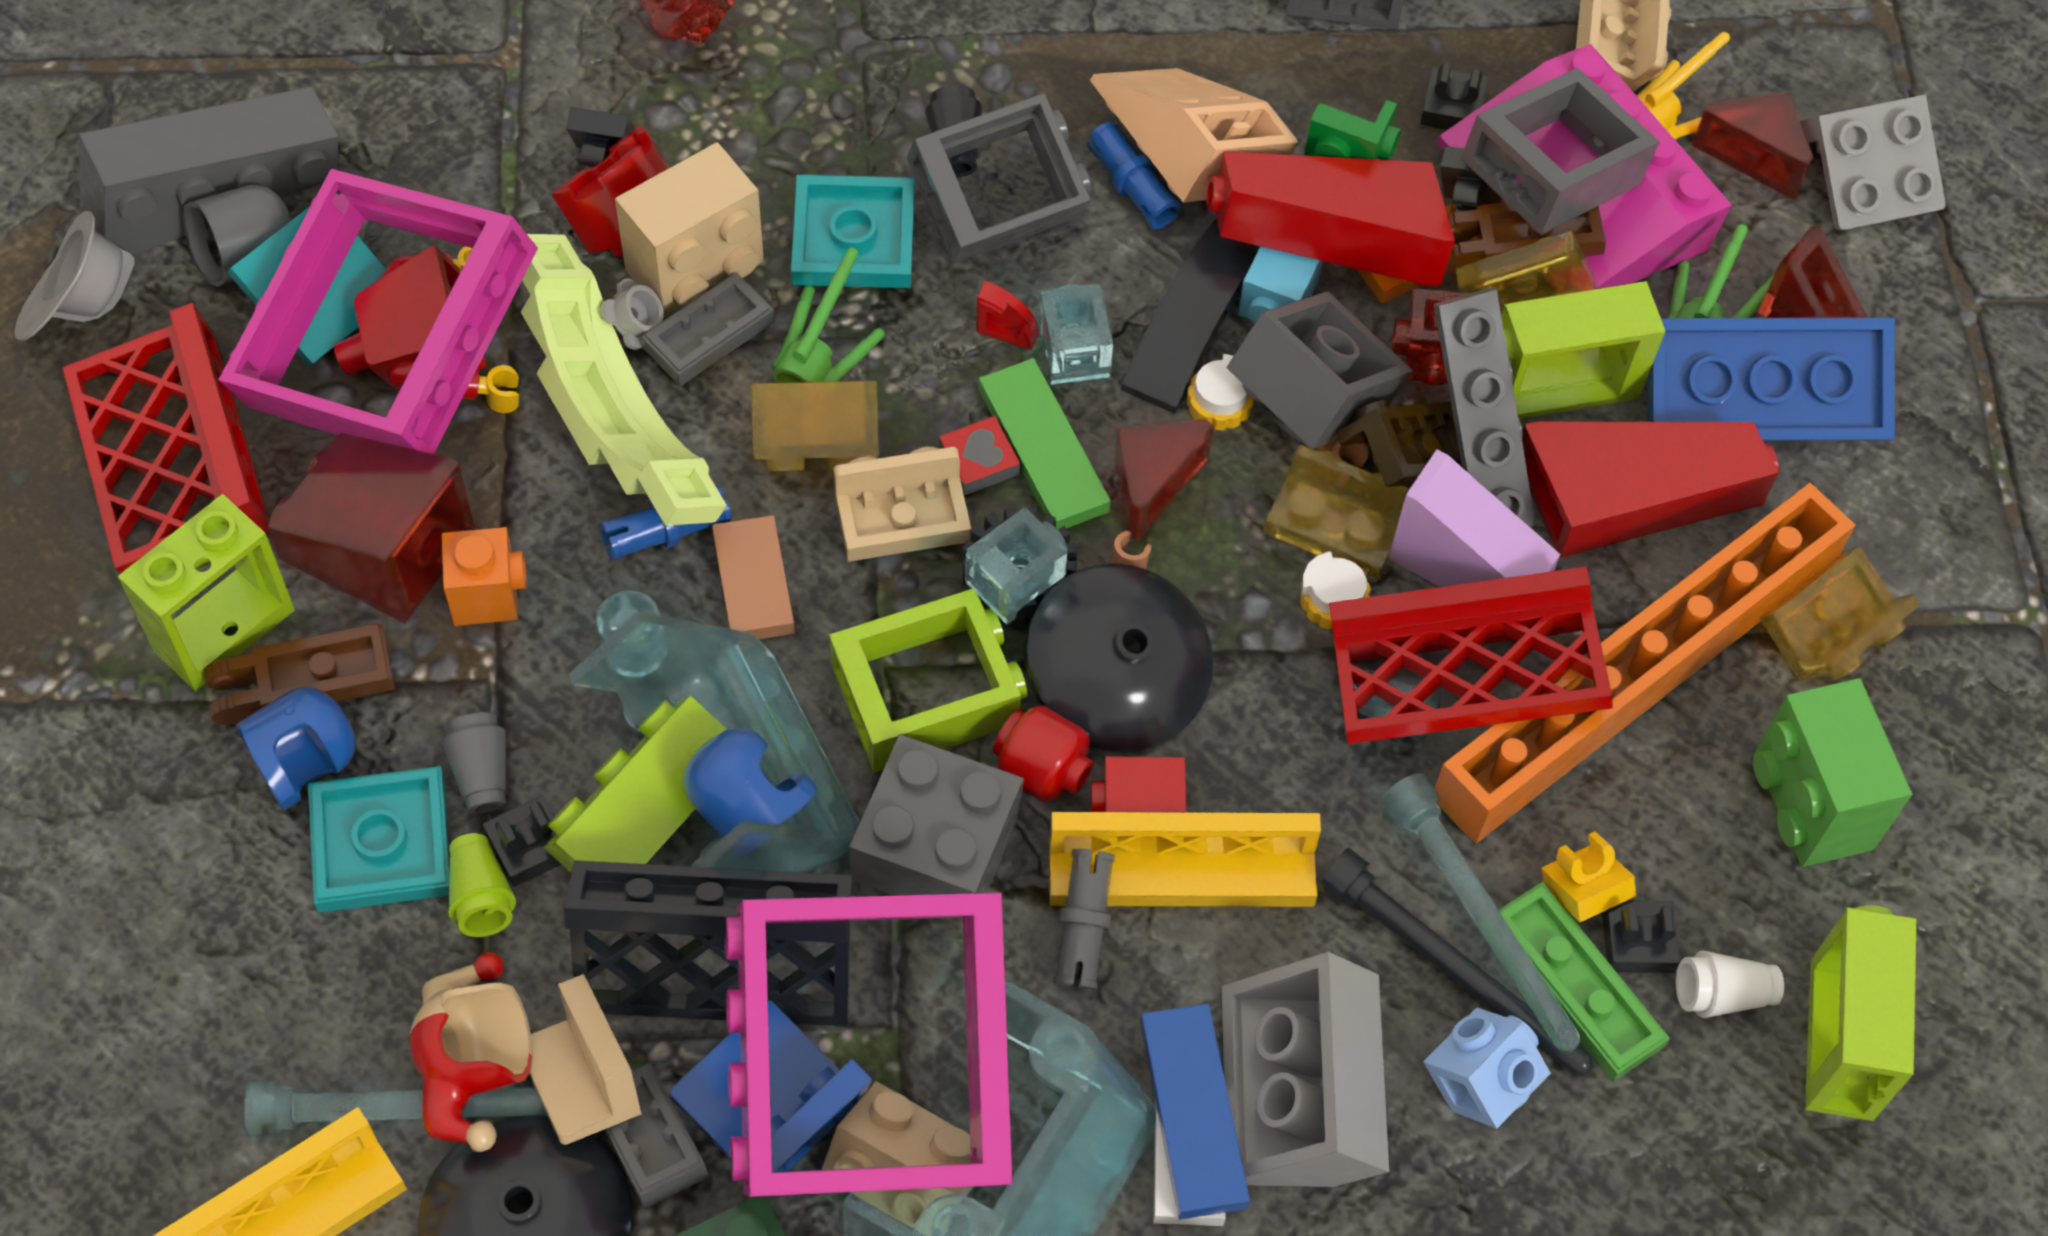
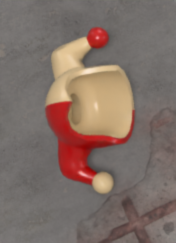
(466, 1045)

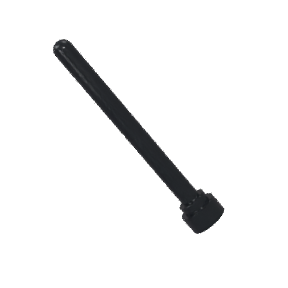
(1354, 885)

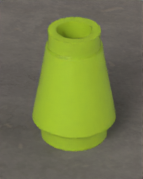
(478, 888)

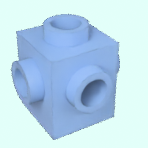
(1487, 1066)

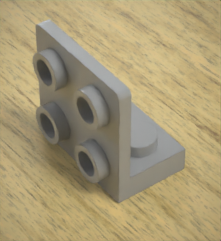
(1878, 162)

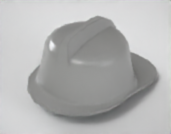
(79, 282)

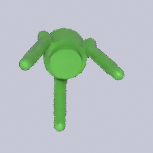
(1707, 306)
(807, 357)

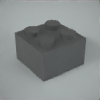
(1316, 367)
(935, 823)

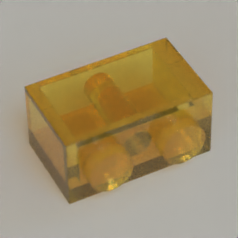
(814, 422)

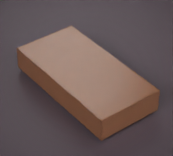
(753, 577)

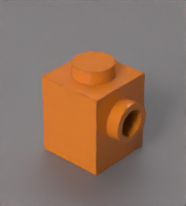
(482, 576)

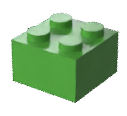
(1830, 773)

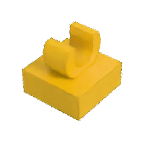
(1589, 879)

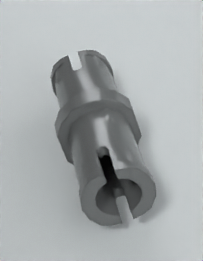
(1084, 919)

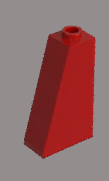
(1337, 211)
(1641, 478)

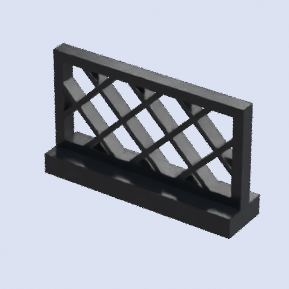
(696, 903)

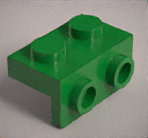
(1348, 136)

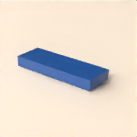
(1194, 1112)

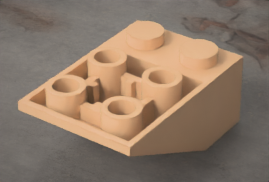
(1190, 123)

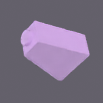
(1462, 533)

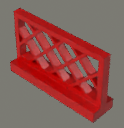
(209, 411)
(1463, 620)

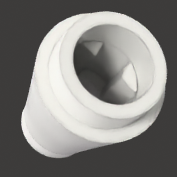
(1726, 984)

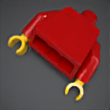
(398, 317)

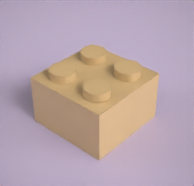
(691, 227)

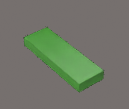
(1044, 444)
(1593, 995)

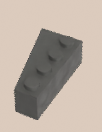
(149, 169)

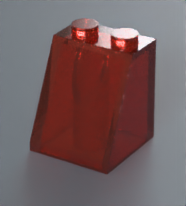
(373, 521)

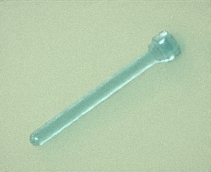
(1415, 807)
(277, 1107)

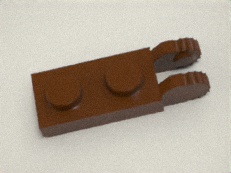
(1505, 229)
(338, 663)

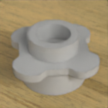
(633, 311)

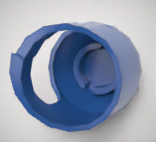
(298, 741)
(729, 787)

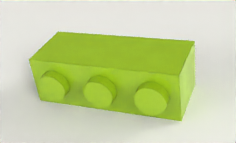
(638, 794)

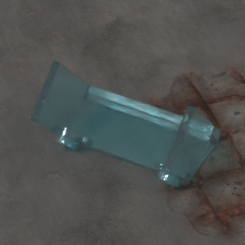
(743, 688)
(1077, 1156)

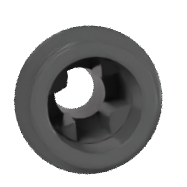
(478, 760)

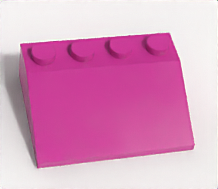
(1648, 227)

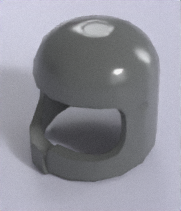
(239, 223)

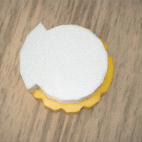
(1218, 396)
(1330, 581)

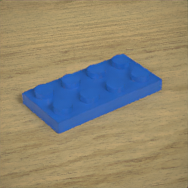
(1781, 373)

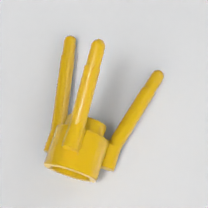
(1659, 93)

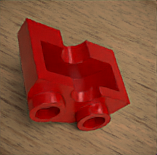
(591, 194)

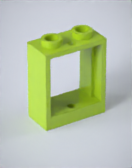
(1581, 348)
(168, 578)
(942, 725)
(1861, 1013)

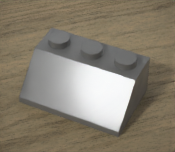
(1307, 1073)

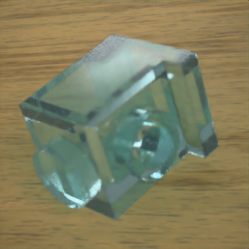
(1075, 333)
(1014, 544)

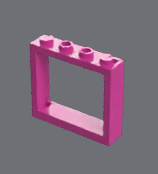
(453, 345)
(985, 1043)

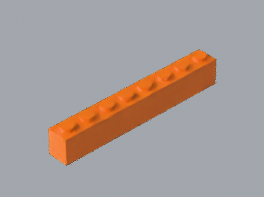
(1646, 661)

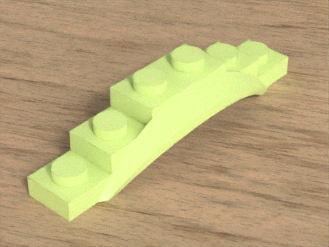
(601, 394)

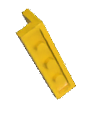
(1192, 857)
(305, 1191)

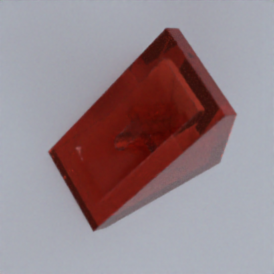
(1758, 139)
(1811, 283)
(1156, 465)

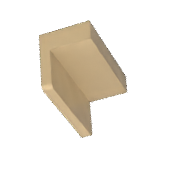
(582, 1068)

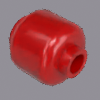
(1045, 752)

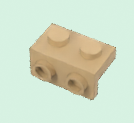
(1627, 35)
(901, 503)
(894, 1132)

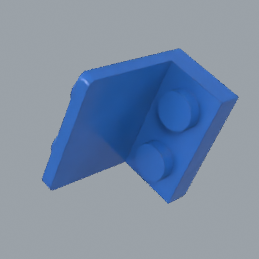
(805, 1092)

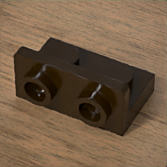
(1403, 436)

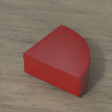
(1005, 317)

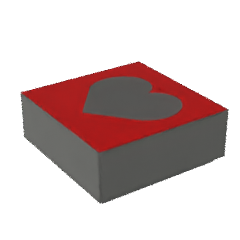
(983, 454)

